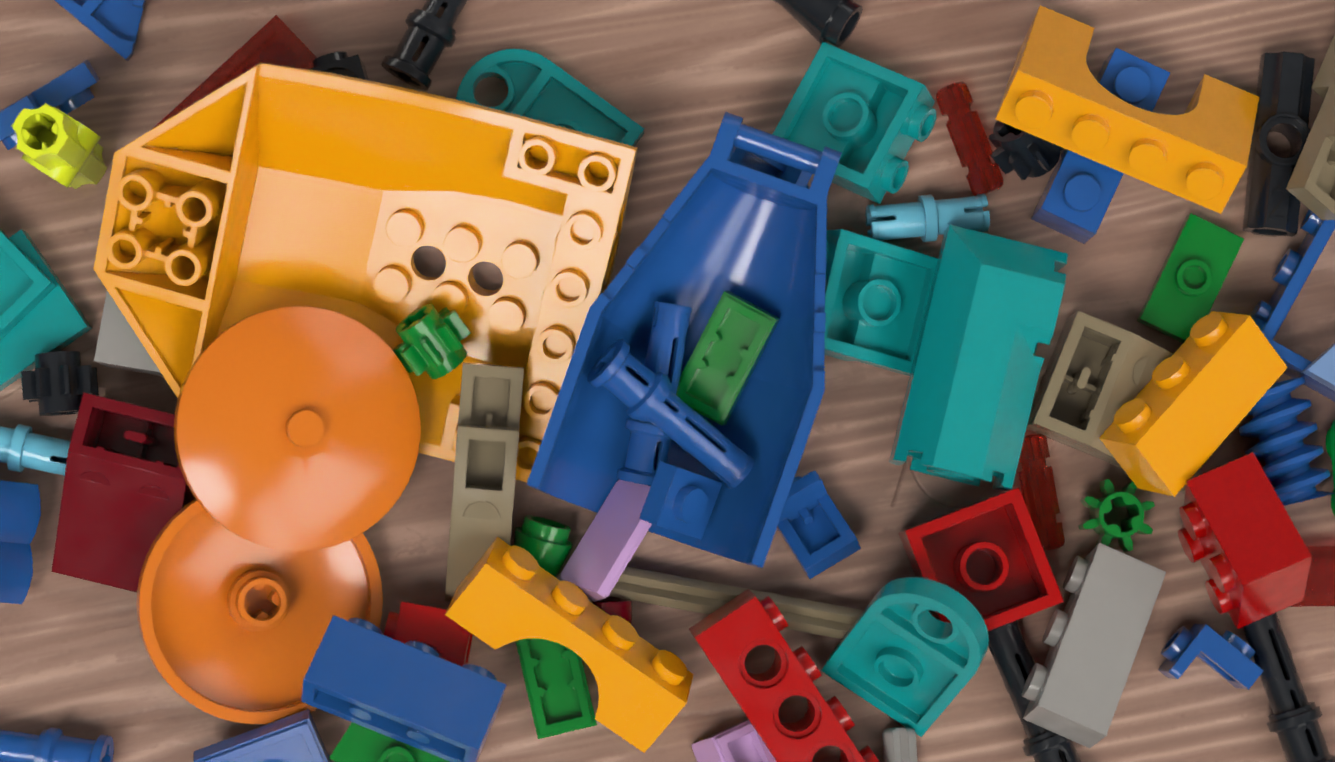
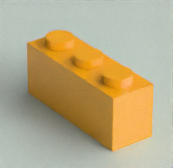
(1193, 402)

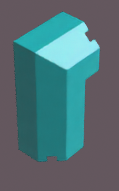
(976, 358)

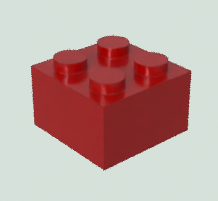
(1243, 541)
(987, 557)

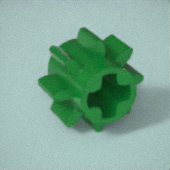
(431, 341)
(1129, 525)

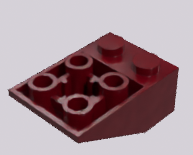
(116, 491)

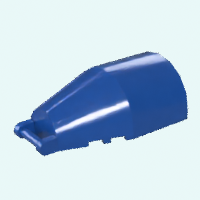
(718, 235)

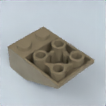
(1088, 380)

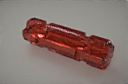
(969, 138)
(1040, 491)

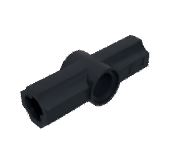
(1284, 108)

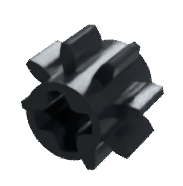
(1022, 152)
(59, 382)

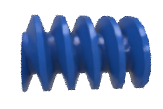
(1283, 445)

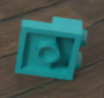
(863, 114)
(874, 300)

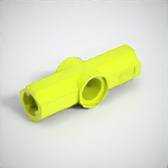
(59, 146)

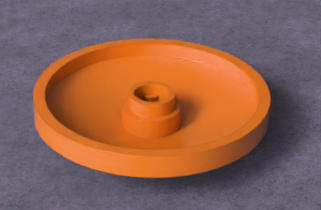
(297, 428)
(243, 619)

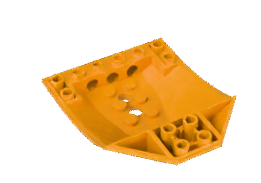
(323, 194)

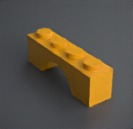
(516, 599)

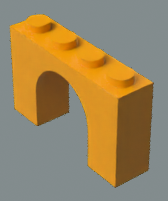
(1061, 102)

